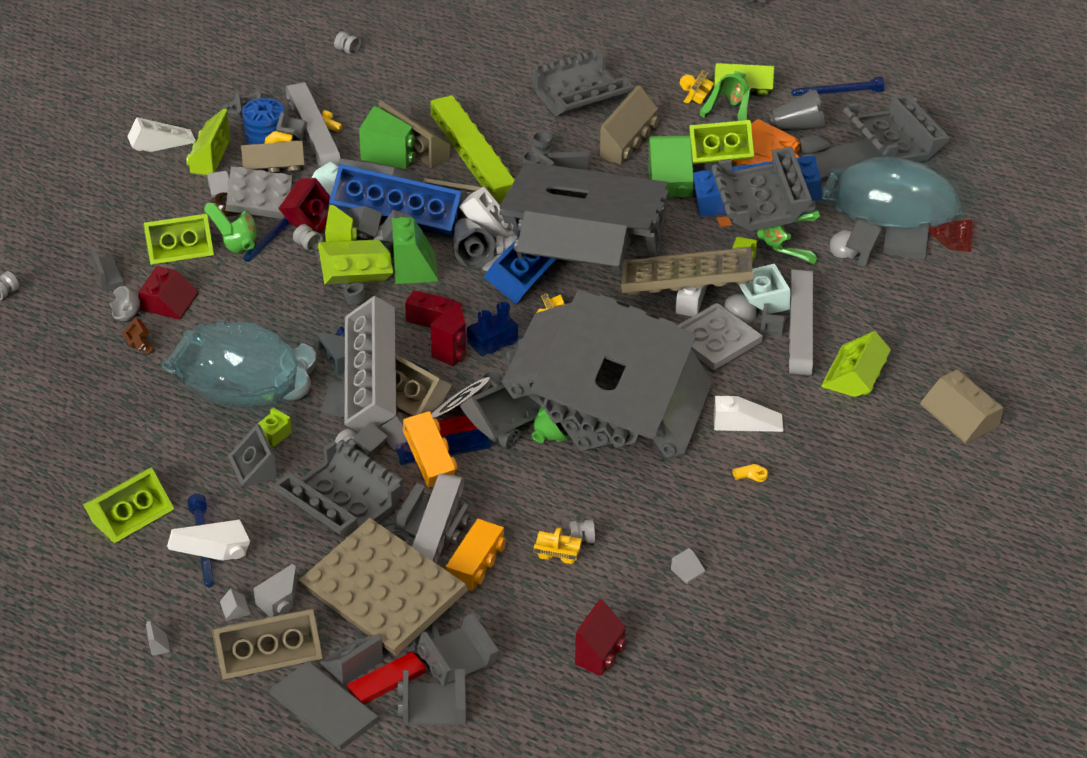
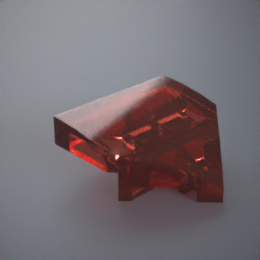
(954, 234)

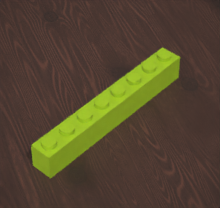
(472, 146)

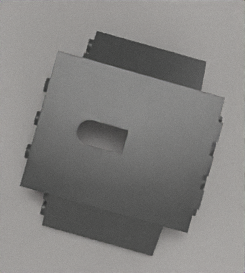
(580, 228)
(655, 396)

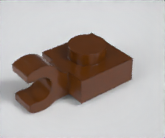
(136, 335)

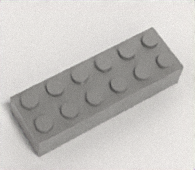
(370, 364)

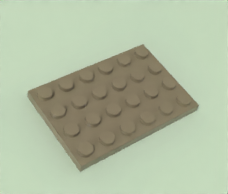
(687, 270)
(383, 585)

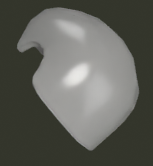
(838, 245)
(125, 305)
(740, 307)
(305, 357)
(302, 386)

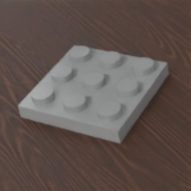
(257, 192)
(720, 336)

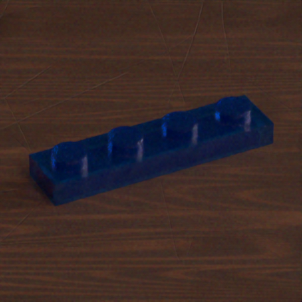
(458, 444)

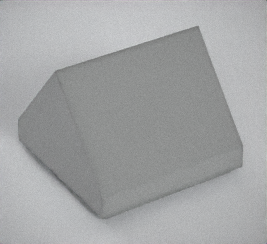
(234, 605)

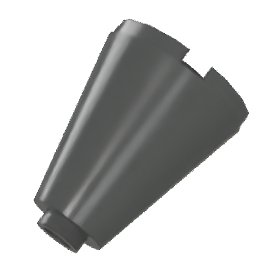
(799, 113)
(472, 243)

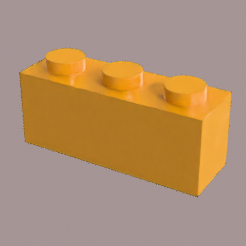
(428, 447)
(477, 553)

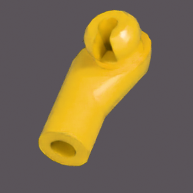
(331, 125)
(277, 136)
(752, 472)

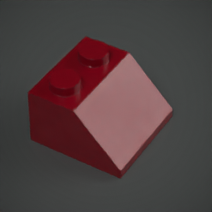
(307, 204)
(166, 293)
(425, 308)
(449, 336)
(599, 639)

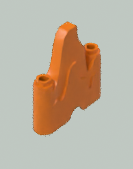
(765, 140)

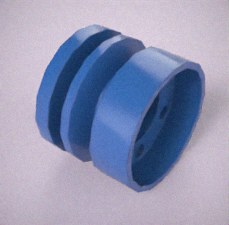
(260, 119)

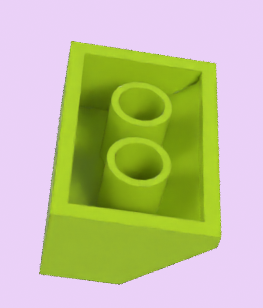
(758, 77)
(721, 141)
(210, 145)
(178, 239)
(354, 261)
(857, 365)
(129, 505)

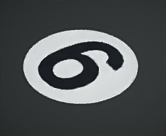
(460, 397)

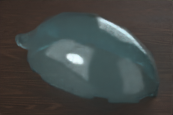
(893, 192)
(234, 364)

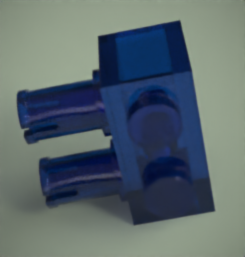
(493, 331)

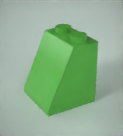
(386, 140)
(672, 162)
(412, 253)

